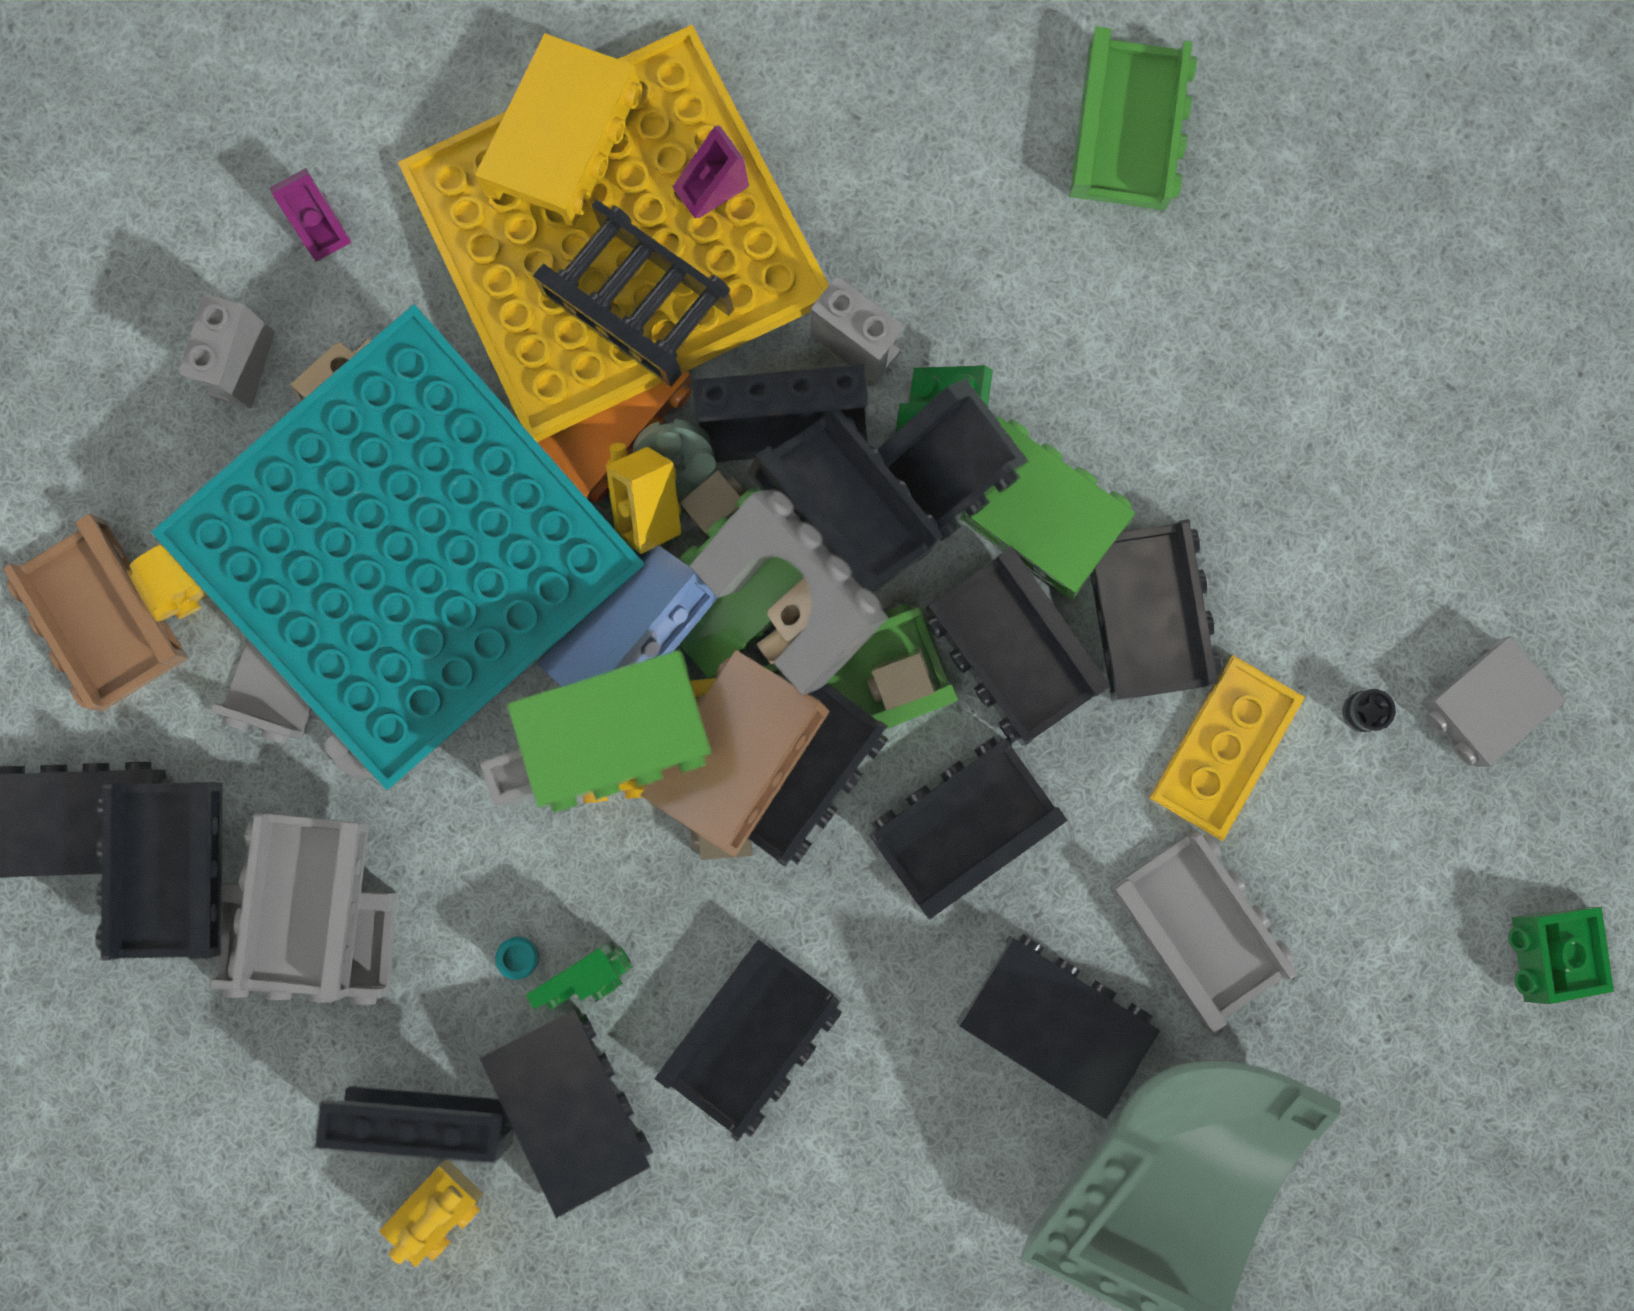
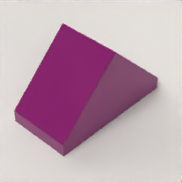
(712, 175)

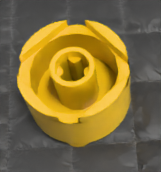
(164, 585)

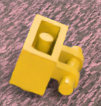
(643, 497)
(430, 1213)

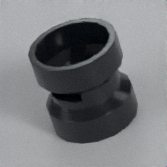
(1377, 709)

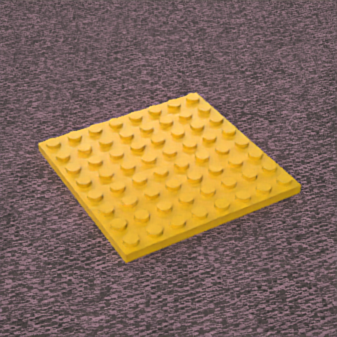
(492, 247)

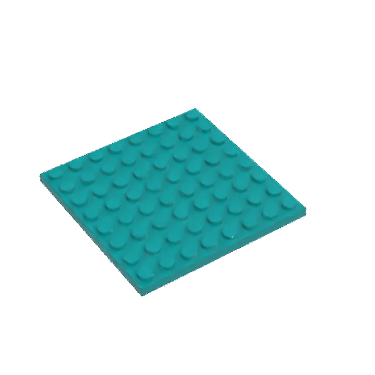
(398, 547)

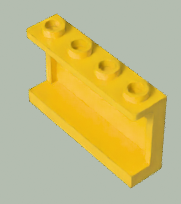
(560, 128)

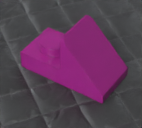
(310, 214)

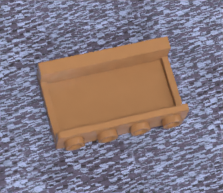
(94, 616)
(756, 738)

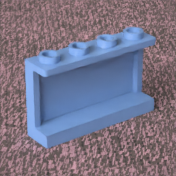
(634, 623)

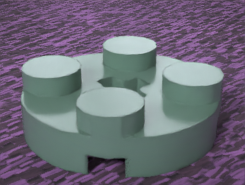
(689, 441)

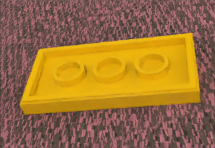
(1226, 748)

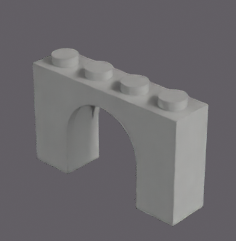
(841, 611)

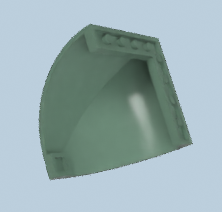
(1179, 1187)

